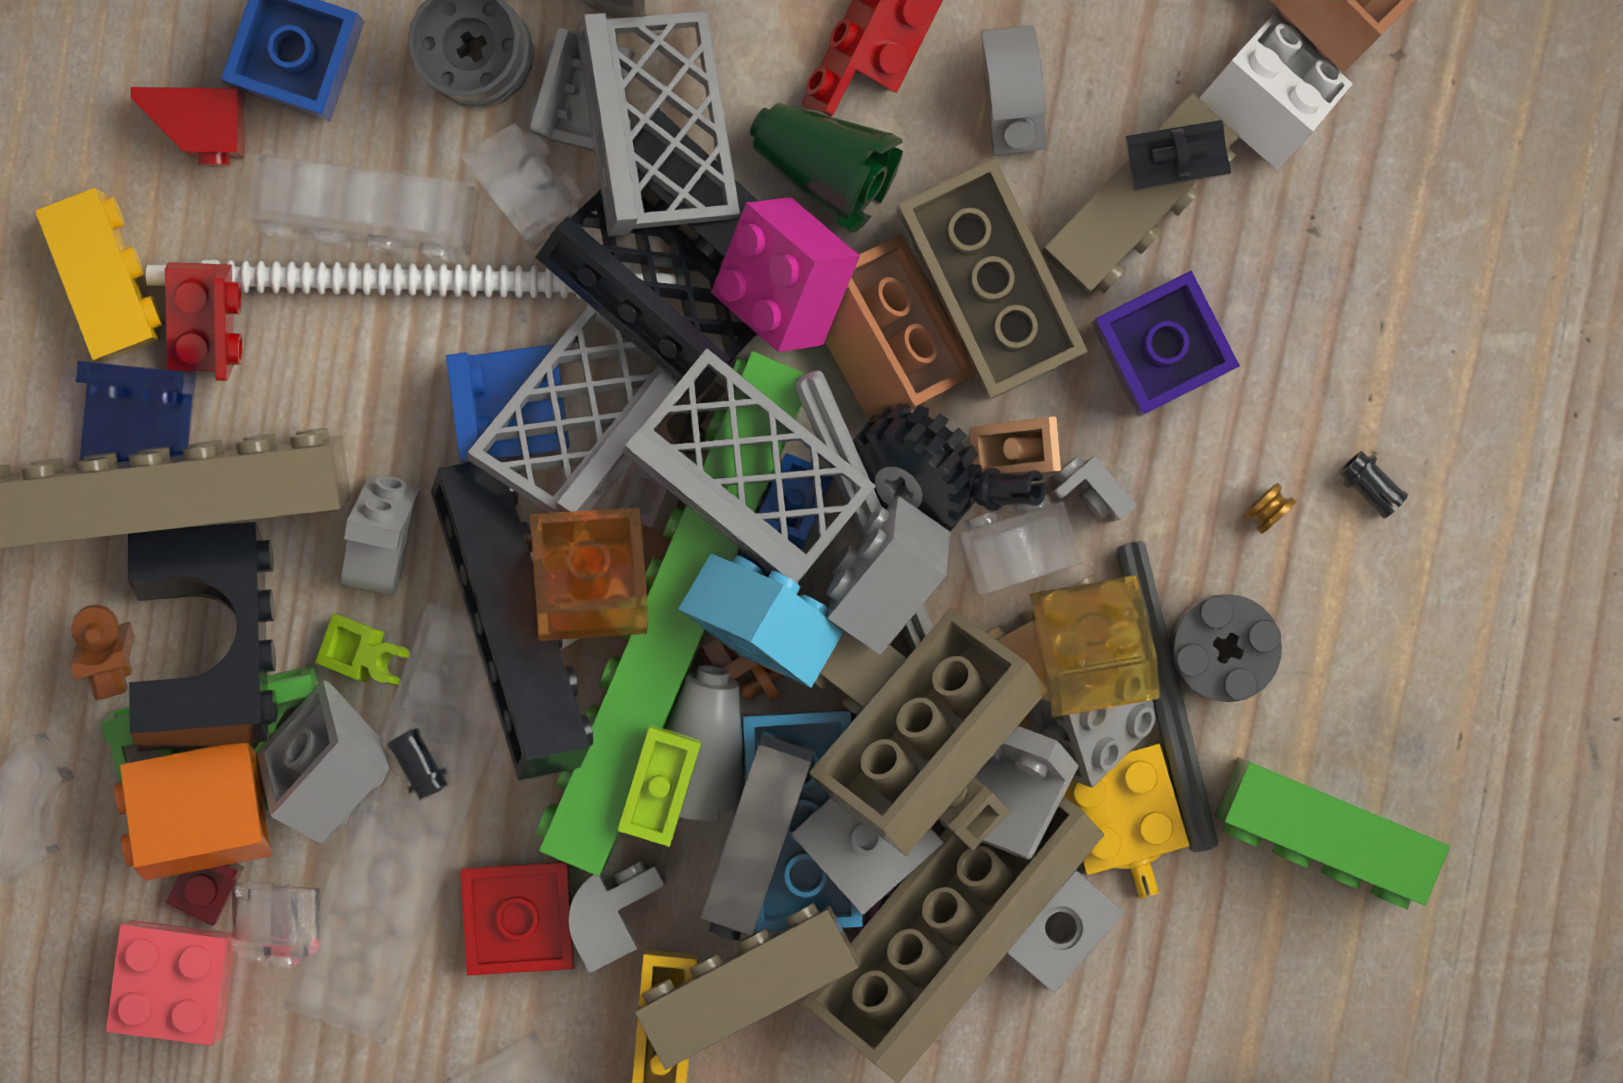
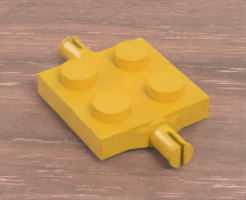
(1135, 813)

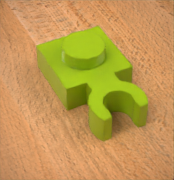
(358, 651)

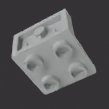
(1095, 737)
(1030, 779)

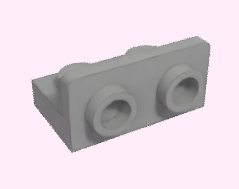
(1102, 492)

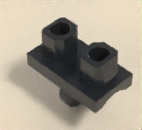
(1178, 155)

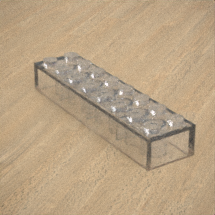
(399, 846)

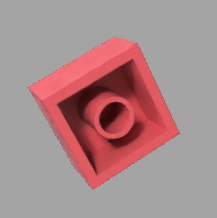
(170, 982)

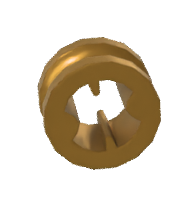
(1269, 508)

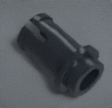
(1370, 482)
(997, 489)
(418, 764)

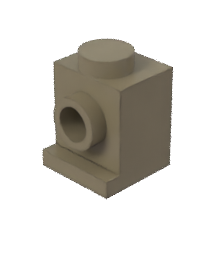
(974, 813)

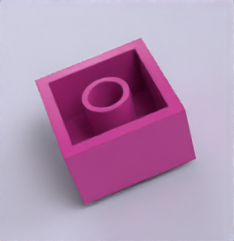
(784, 274)

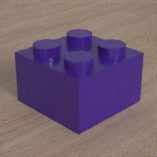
(1165, 343)

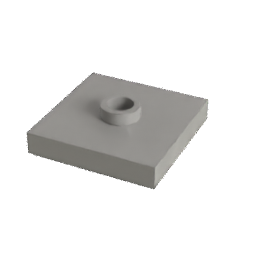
(856, 856)

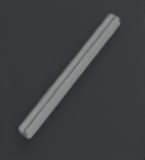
(832, 431)

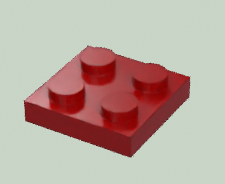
(517, 918)

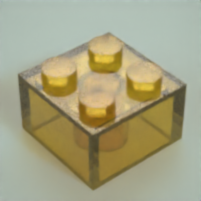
(1095, 646)

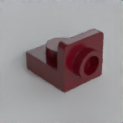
(205, 891)

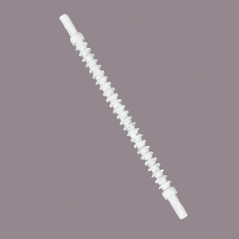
(395, 279)

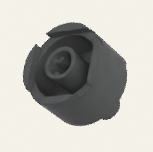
(1255, 639)

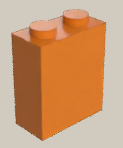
(193, 811)

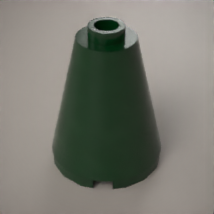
(829, 160)

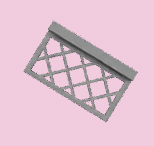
(611, 126)
(605, 461)
(718, 505)

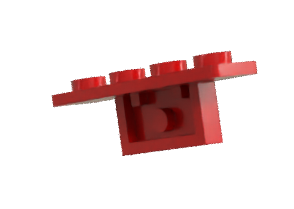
(874, 41)

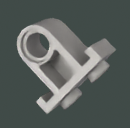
(378, 535)

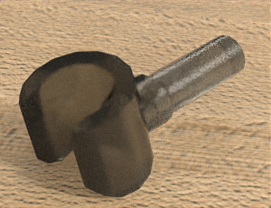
(680, 425)

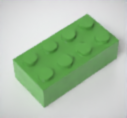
(1329, 830)

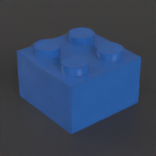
(294, 53)

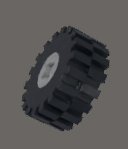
(919, 462)

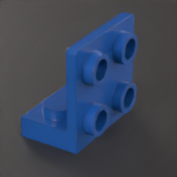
(484, 386)

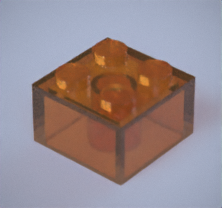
(589, 574)

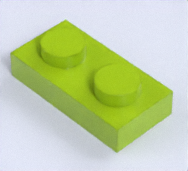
(659, 785)

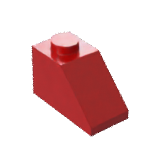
(198, 120)

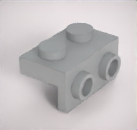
(561, 106)

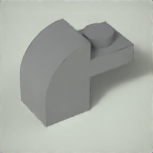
(1014, 89)
(597, 918)

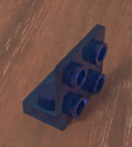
(135, 409)

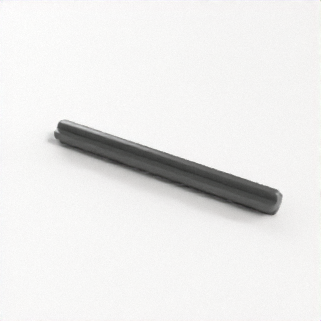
(1171, 709)

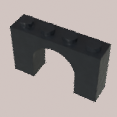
(233, 697)

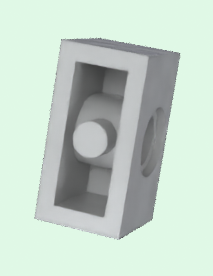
(1056, 960)

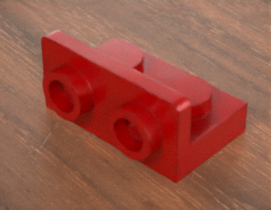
(201, 318)

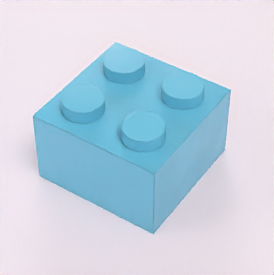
(762, 617)

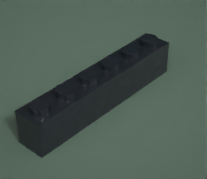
(497, 585)

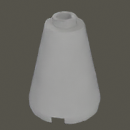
(711, 712)

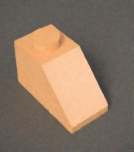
(1018, 446)

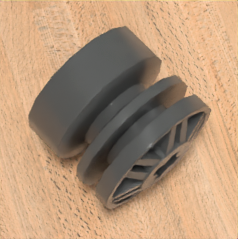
(441, 41)

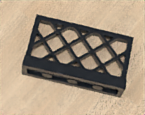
(636, 304)

